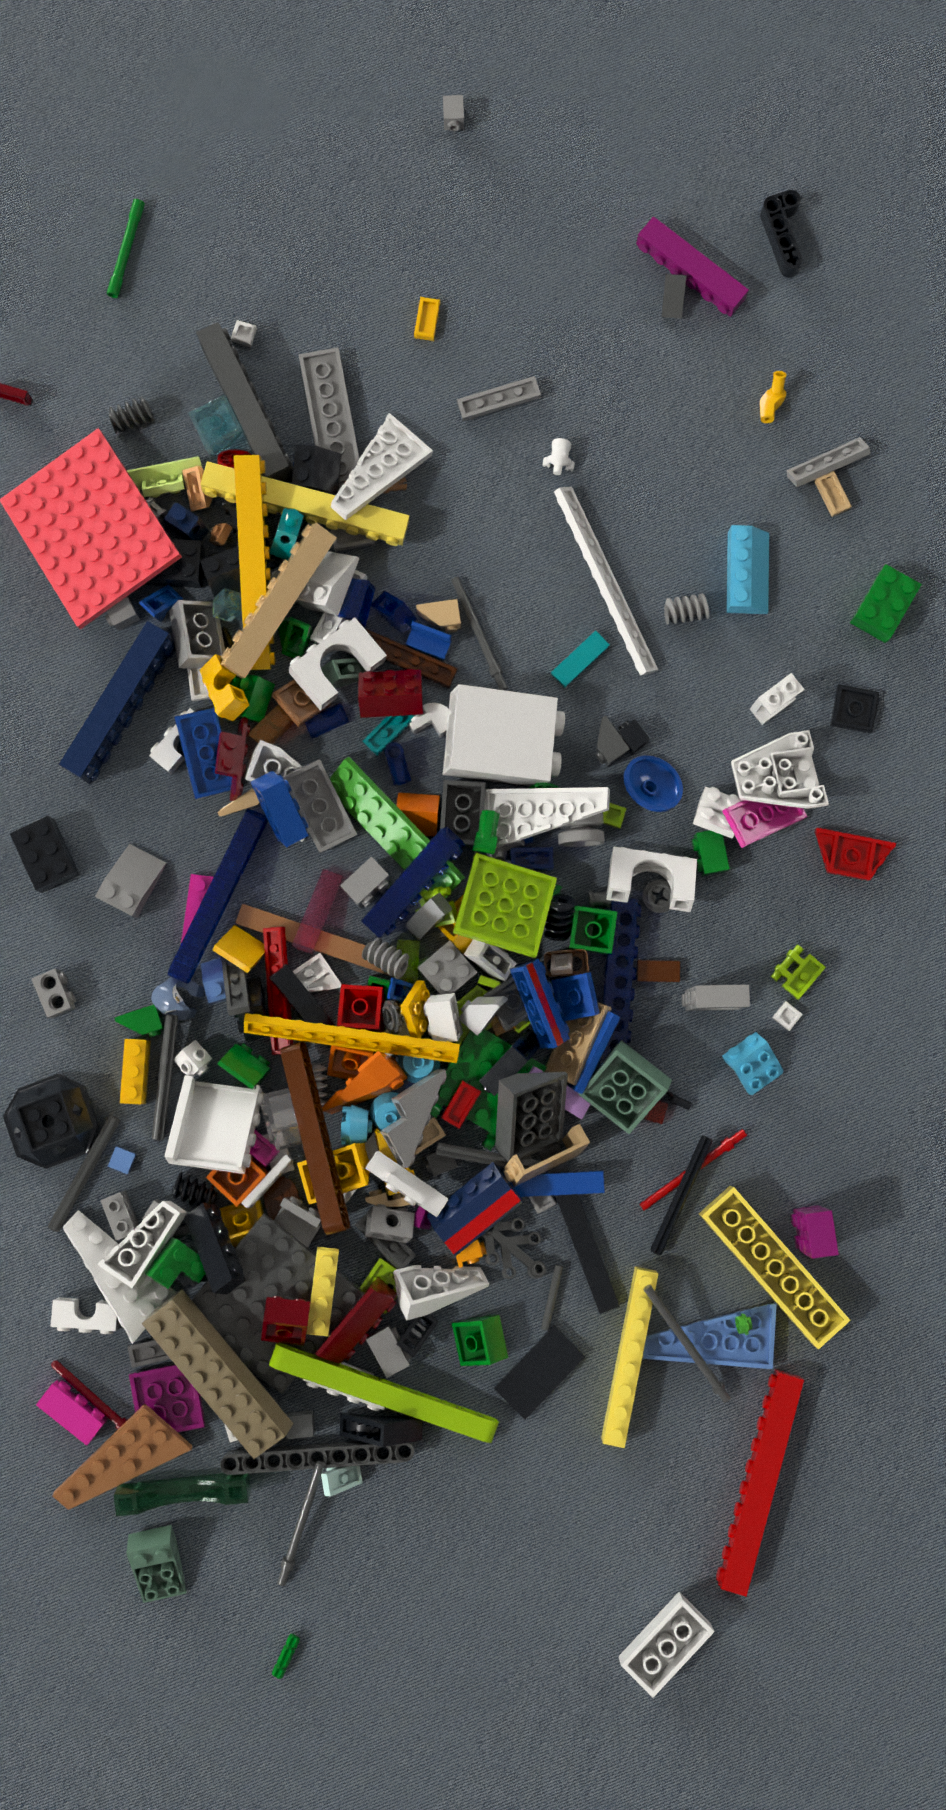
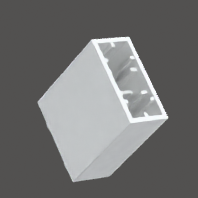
(502, 736)

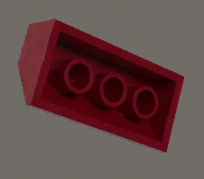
(357, 1322)

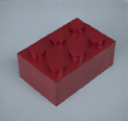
(390, 693)

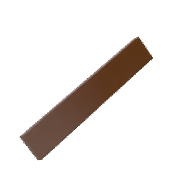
(411, 659)

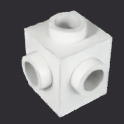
(193, 1059)

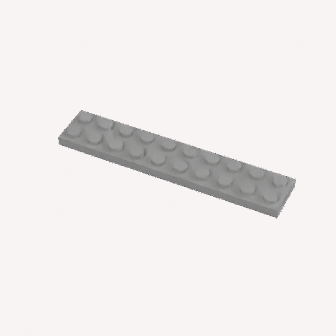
(332, 422)

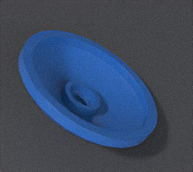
(653, 783)

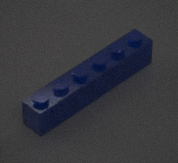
(413, 882)

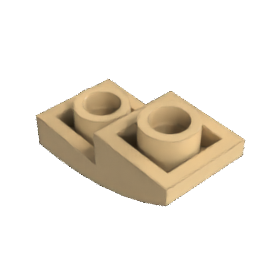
(379, 1197)

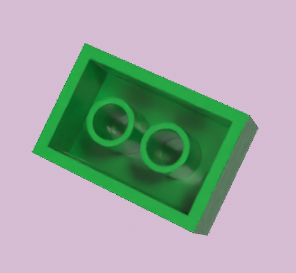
(885, 603)

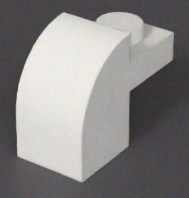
(434, 714)

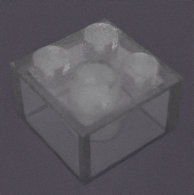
(280, 1119)

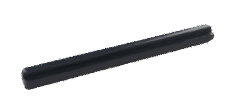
(681, 1195)

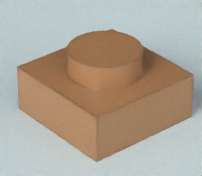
(220, 534)

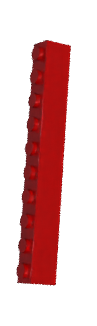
(760, 1482)

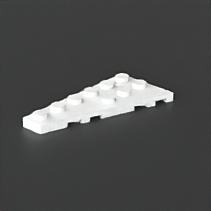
(383, 463)
(542, 809)
(128, 1304)

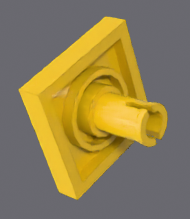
(413, 1009)

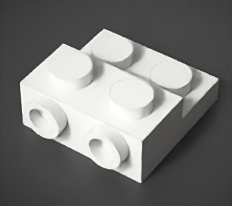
(709, 811)

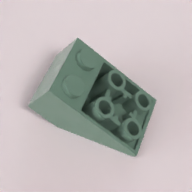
(156, 1563)

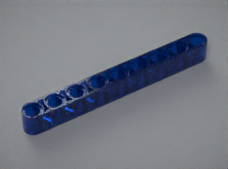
(217, 896)

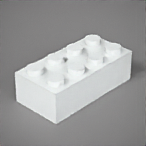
(666, 1644)

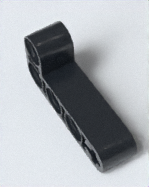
(784, 235)

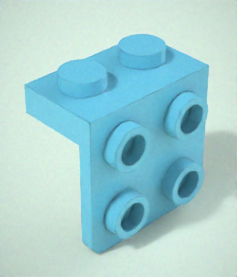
(753, 1063)

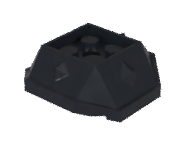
(73, 1121)

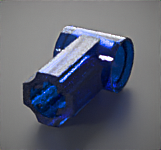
(398, 766)

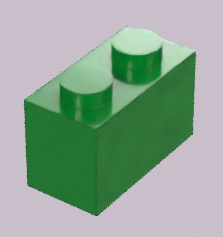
(710, 852)

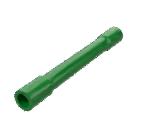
(117, 277)

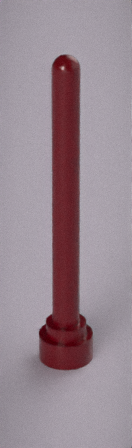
(88, 1394)

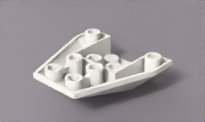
(781, 773)

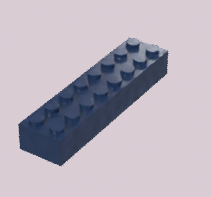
(118, 703)

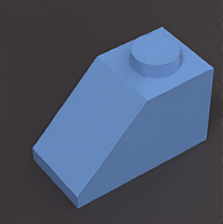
(213, 981)

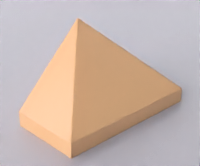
(196, 497)

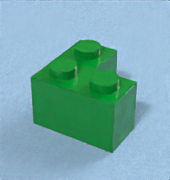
(174, 1259)

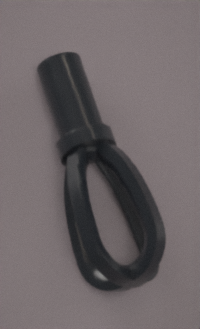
(676, 1100)

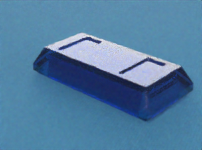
(327, 721)

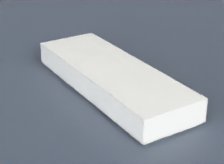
(267, 1181)

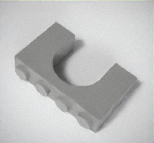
(716, 997)

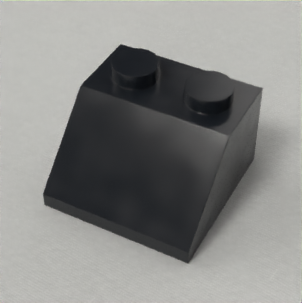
(317, 468)
(223, 571)

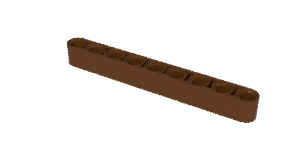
(315, 1138)

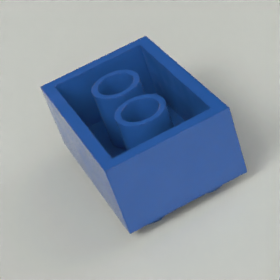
(280, 808)

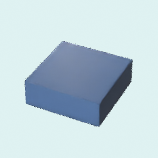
(122, 1160)

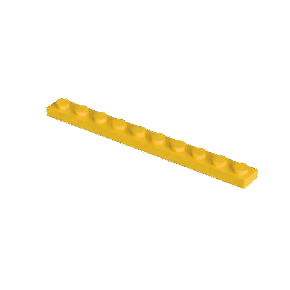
(351, 1038)

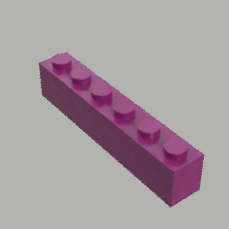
(700, 272)

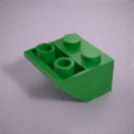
(258, 693)

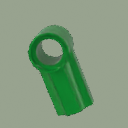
(486, 837)

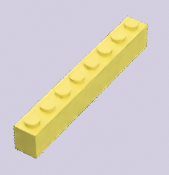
(629, 1359)

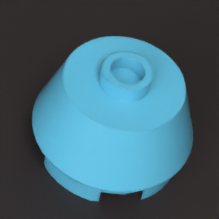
(417, 1068)
(384, 1111)
(355, 1125)

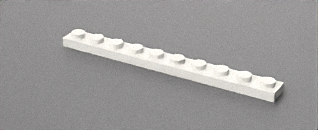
(606, 581)

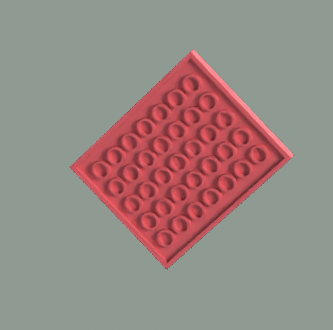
(90, 528)

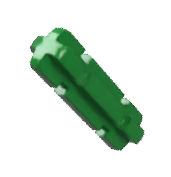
(285, 1656)

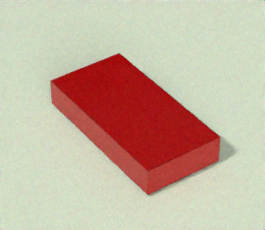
(460, 1104)

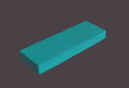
(580, 659)
(386, 732)

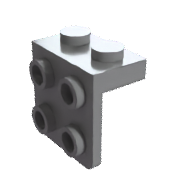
(298, 1220)

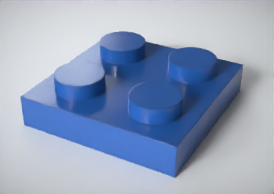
(576, 996)

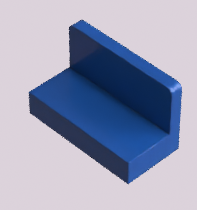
(429, 641)

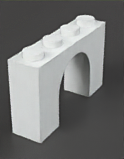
(349, 638)
(677, 870)

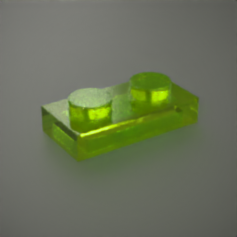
(411, 948)

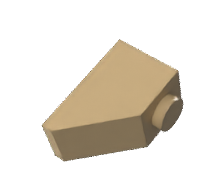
(441, 615)

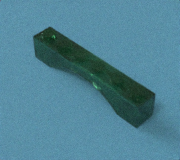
(147, 1495)

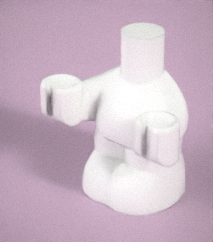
(559, 456)

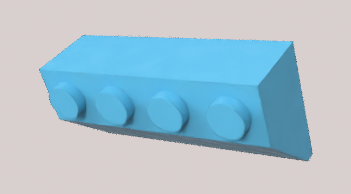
(747, 570)

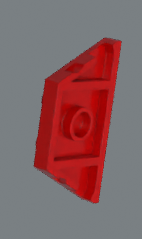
(852, 854)

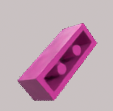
(72, 1411)

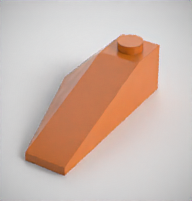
(376, 1076)

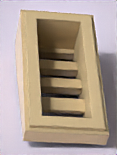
(244, 801)

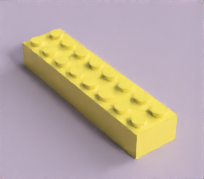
(774, 1267)

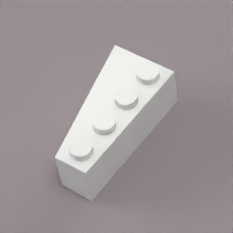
(143, 1244)

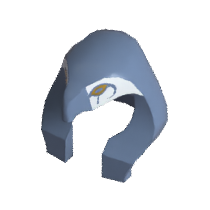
(168, 1001)

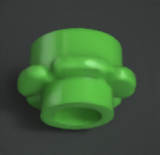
(743, 1324)

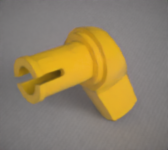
(773, 397)

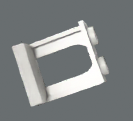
(776, 698)

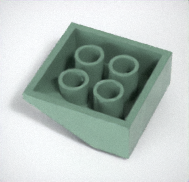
(626, 1087)

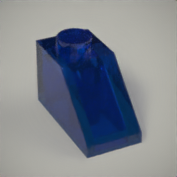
(394, 611)

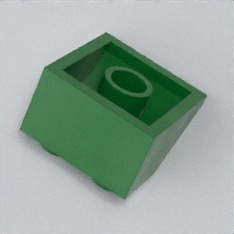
(593, 930)
(245, 1066)
(480, 1340)

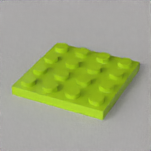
(505, 905)

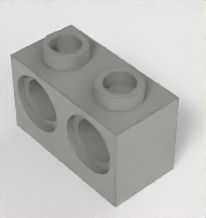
(48, 996)
(120, 1214)

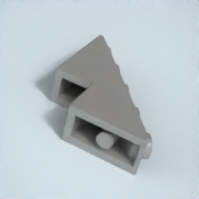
(414, 1108)

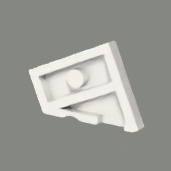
(317, 975)

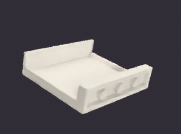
(214, 1126)

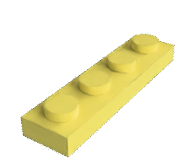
(322, 1291)

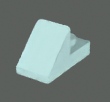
(340, 1479)

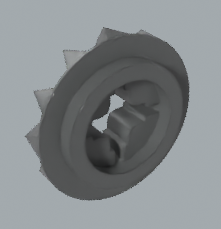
(649, 898)
(392, 1016)

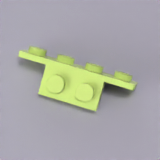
(162, 477)

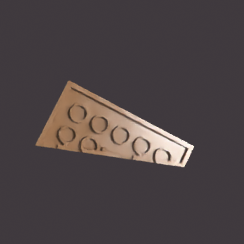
(131, 1451)

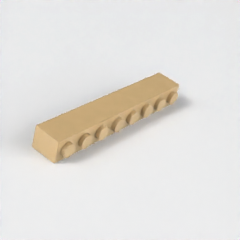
(278, 600)

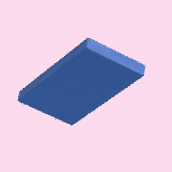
(199, 742)

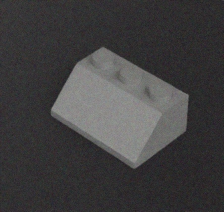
(195, 633)

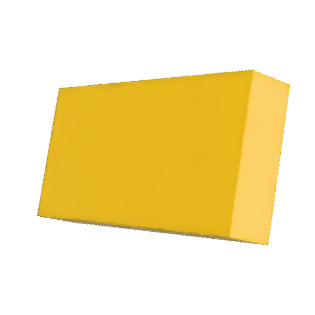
(427, 319)

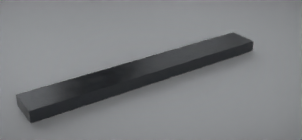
(584, 1241)

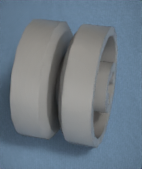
(582, 832)

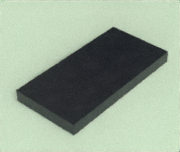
(539, 1372)

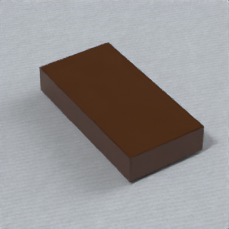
(658, 971)

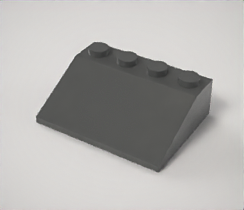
(530, 1113)

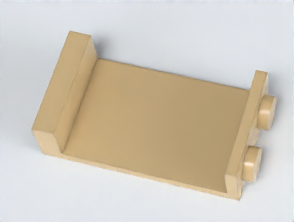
(575, 1143)

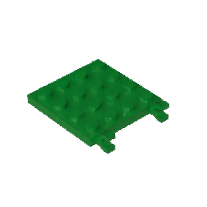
(474, 1060)

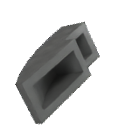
(428, 916)

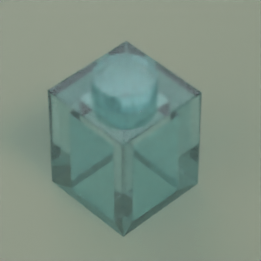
(227, 605)

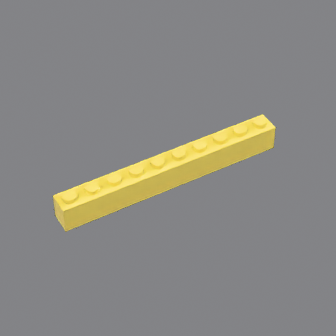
(314, 505)

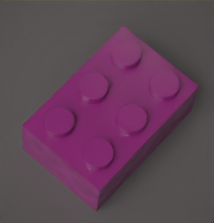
(814, 1231)

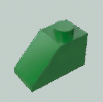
(143, 1021)

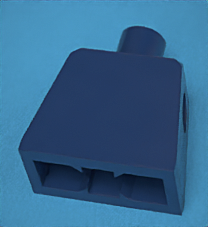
(184, 522)

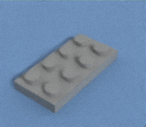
(320, 806)

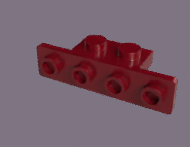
(231, 755)

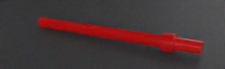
(726, 1145)

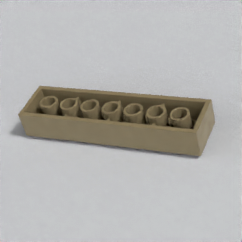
(218, 1374)

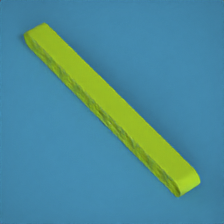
(384, 1393)

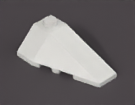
(267, 759)
(430, 1289)

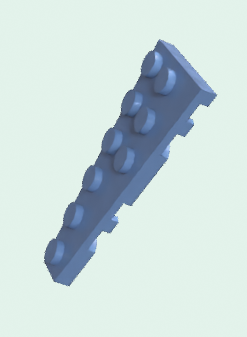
(720, 1341)

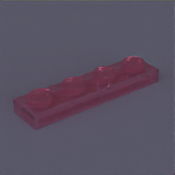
(317, 911)

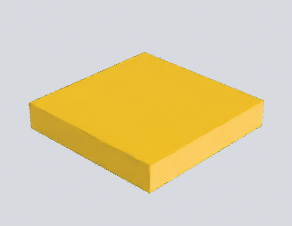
(240, 948)

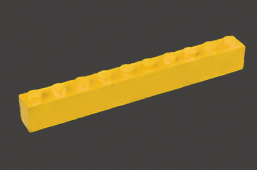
(251, 540)

